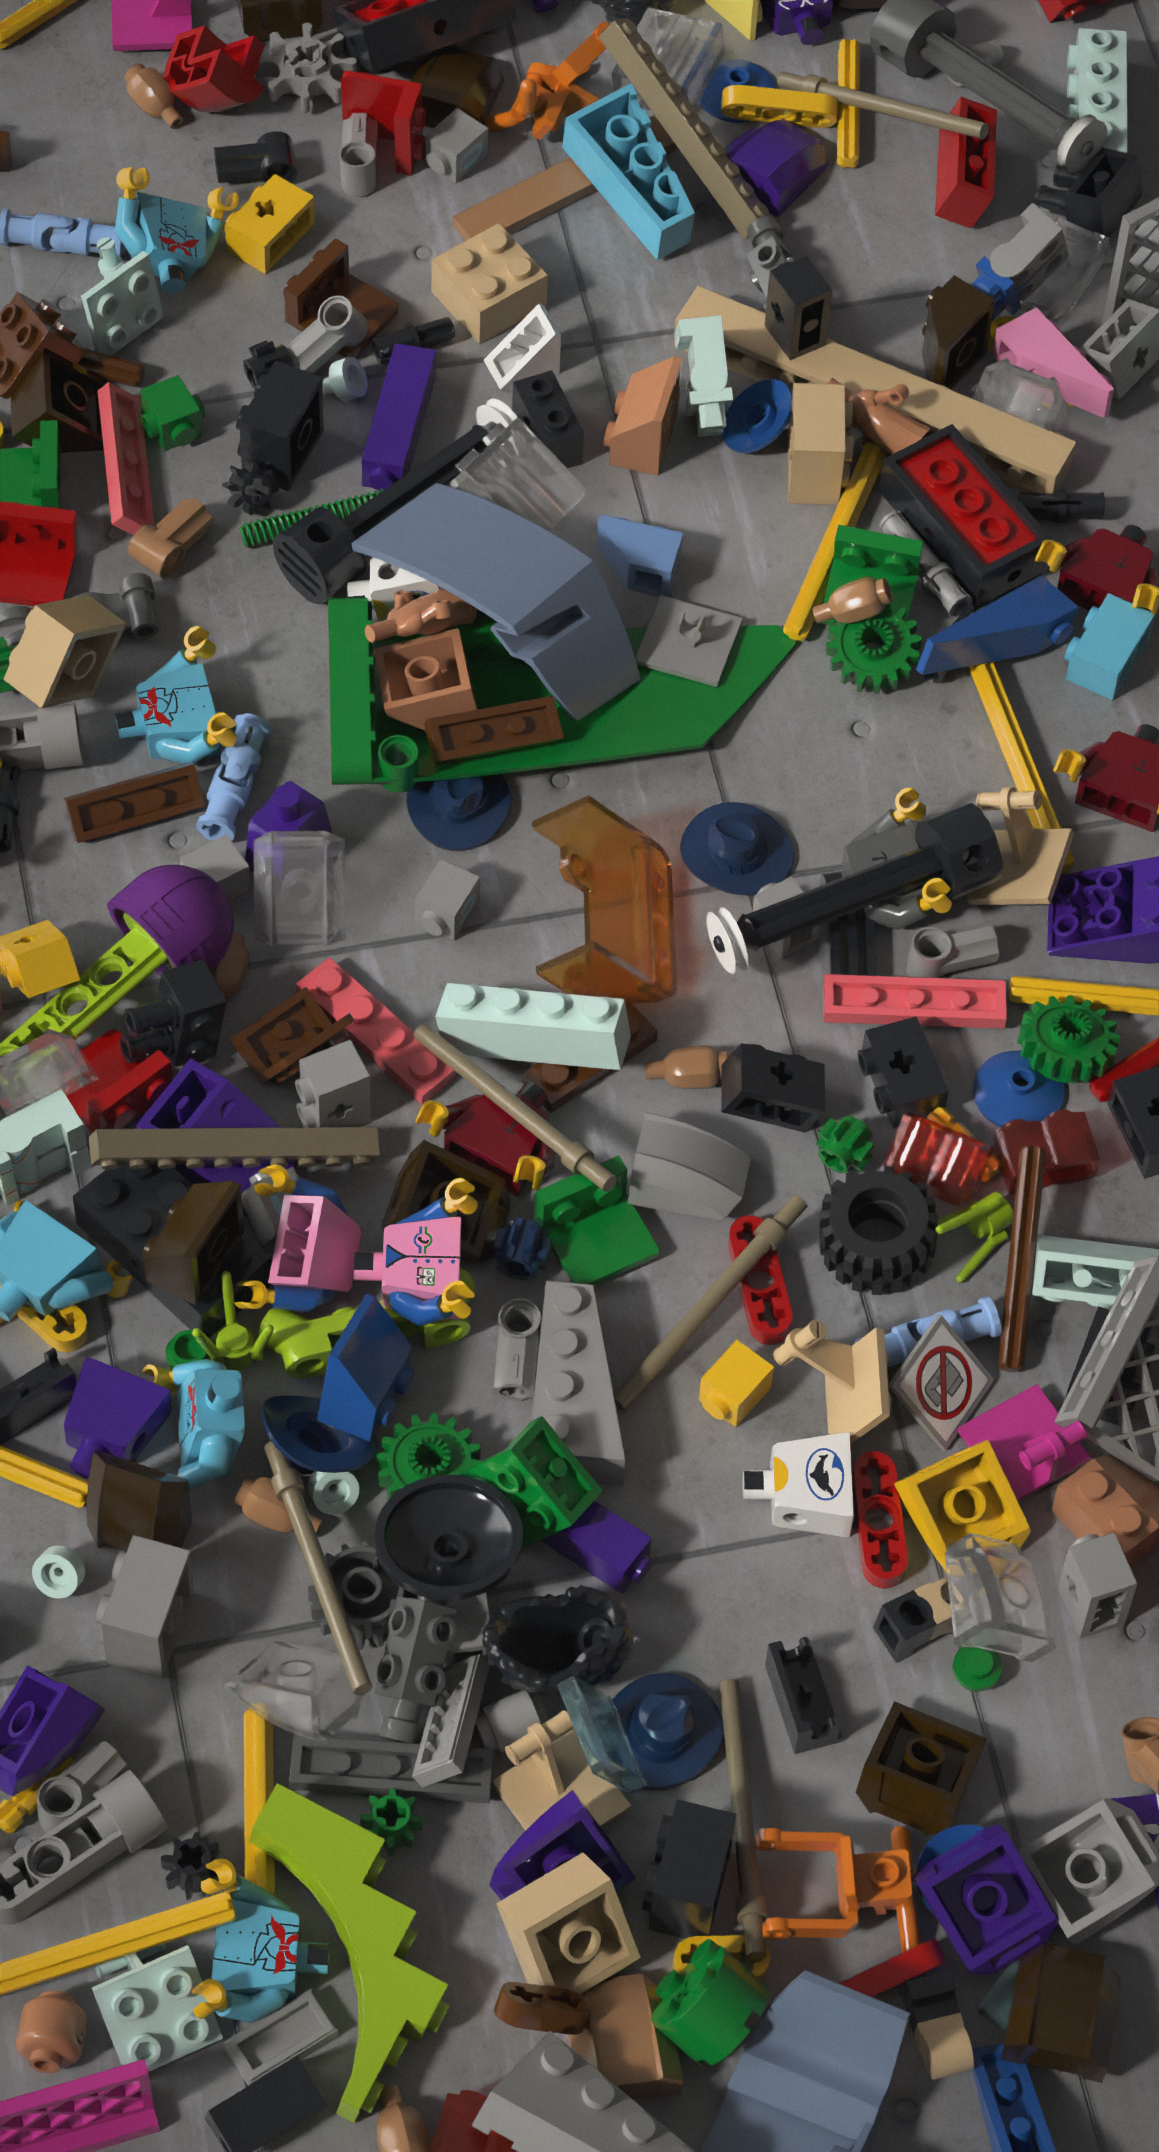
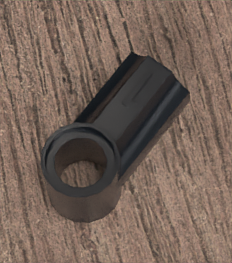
(259, 160)

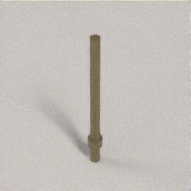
(884, 105)
(573, 1154)
(767, 1236)
(289, 1488)
(750, 1905)

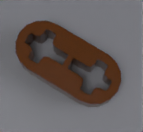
(542, 2008)

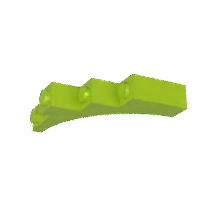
(392, 1996)

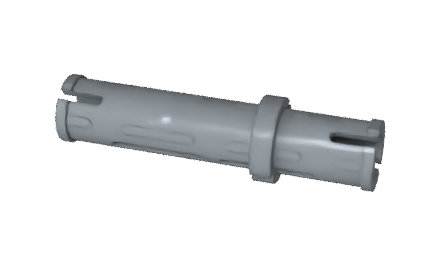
(934, 574)

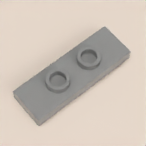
(451, 1722)

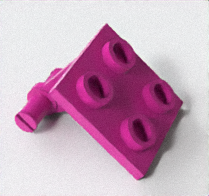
(148, 23)
(1028, 1441)

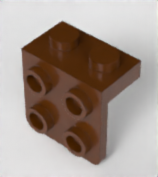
(328, 277)
(25, 333)
(287, 1035)

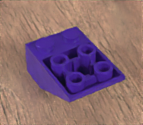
(1107, 913)
(207, 1100)

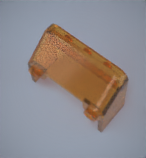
(626, 906)

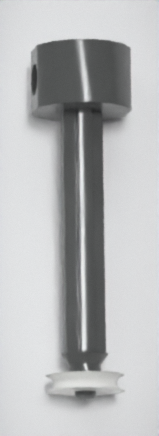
(921, 37)

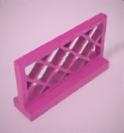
(81, 2113)

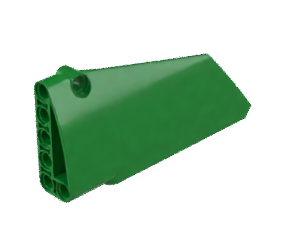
(646, 719)

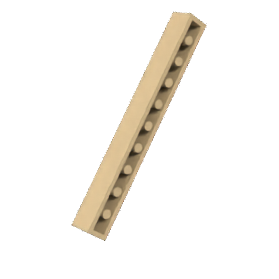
(1013, 448)

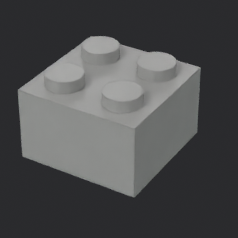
(146, 1606)

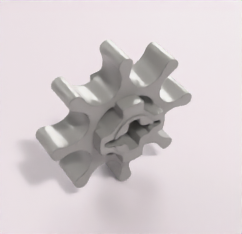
(305, 67)

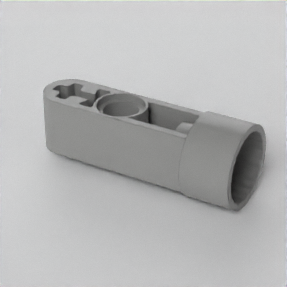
(49, 735)
(122, 1820)

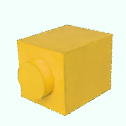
(735, 1384)

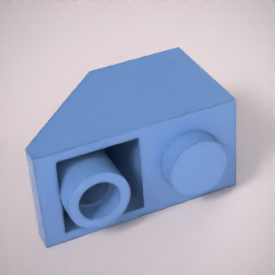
(640, 554)

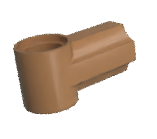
(164, 545)
(1142, 1750)

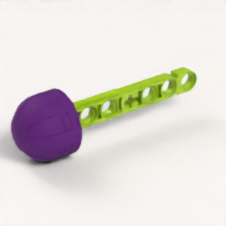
(166, 922)

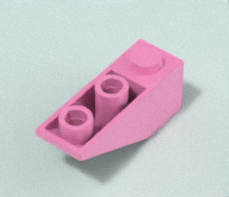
(1041, 348)

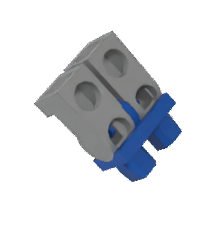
(1022, 263)

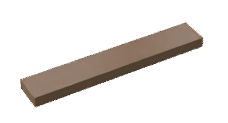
(537, 195)

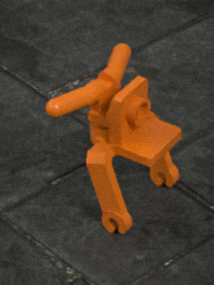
(551, 90)
(863, 1881)

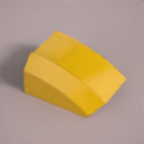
(961, 1498)

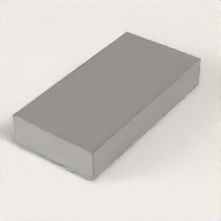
(280, 2036)

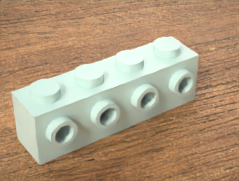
(1100, 82)
(534, 1025)
(1083, 1269)

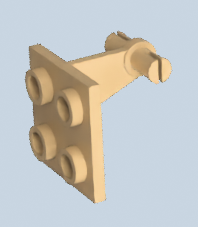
(1029, 855)
(853, 1376)
(552, 1771)

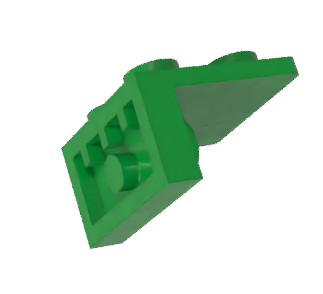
(33, 473)
(877, 555)
(592, 1229)
(540, 1481)

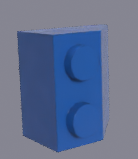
(366, 1372)

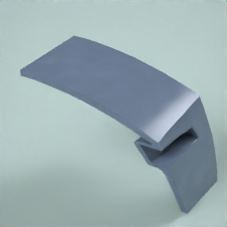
(534, 584)
(812, 2073)

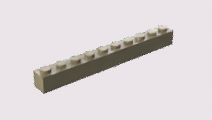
(683, 124)
(233, 1146)

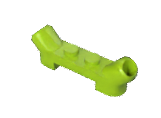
(308, 1342)

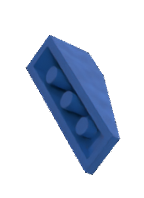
(1006, 629)
(1009, 2103)

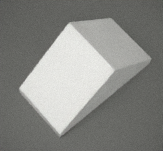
(526, 350)

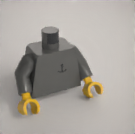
(886, 840)

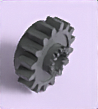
(356, 1571)

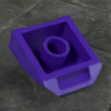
(778, 162)
(41, 1729)
(552, 1841)
(986, 1901)

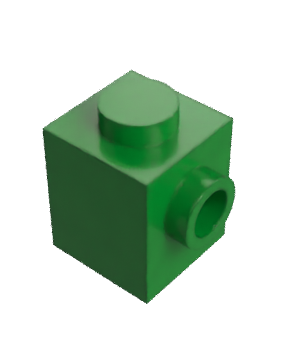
(171, 413)

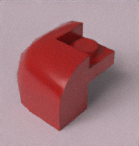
(213, 74)

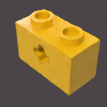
(269, 223)
(37, 959)

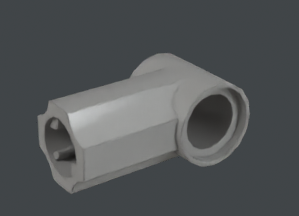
(358, 155)
(325, 334)
(951, 950)
(517, 1351)
(78, 1782)

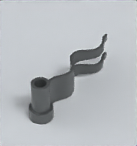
(131, 604)

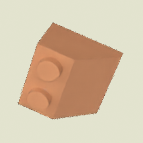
(645, 417)
(425, 678)
(1110, 1499)

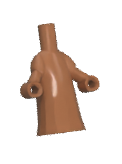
(881, 422)
(422, 615)

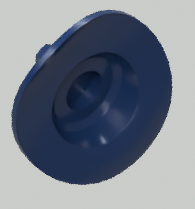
(459, 811)
(736, 848)
(309, 1443)
(670, 1727)

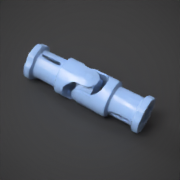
(69, 234)
(234, 778)
(968, 1323)

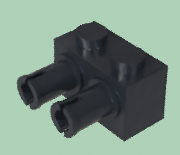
(1096, 195)
(182, 1020)

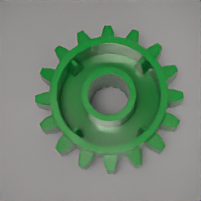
(879, 667)
(1068, 1040)
(422, 1444)

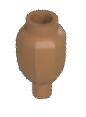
(152, 94)
(855, 601)
(233, 967)
(689, 1067)
(262, 1506)
(400, 2125)

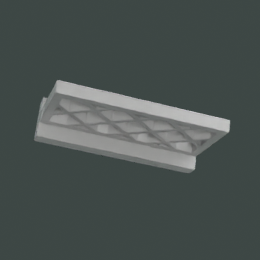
(1124, 270)
(1105, 1364)

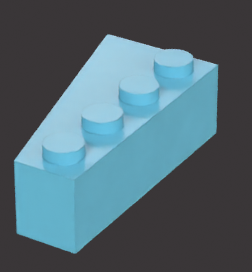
(630, 170)

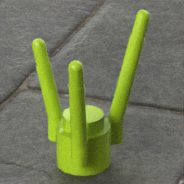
(983, 1219)
(234, 1342)

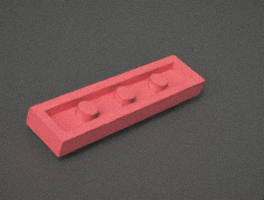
(125, 459)
(931, 1000)
(377, 1031)

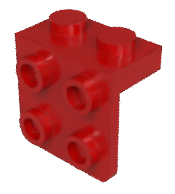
(395, 107)
(36, 553)
(122, 1088)

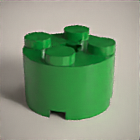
(708, 2004)

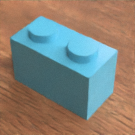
(1109, 646)

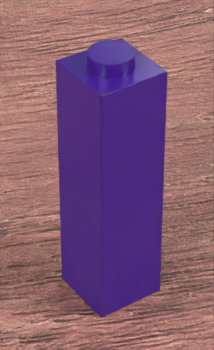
(398, 416)
(605, 1547)

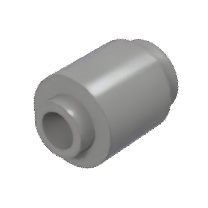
(508, 1720)

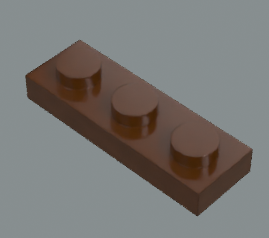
(493, 730)
(134, 802)
(568, 1081)

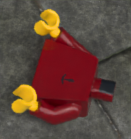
(1105, 566)
(1118, 776)
(492, 1138)

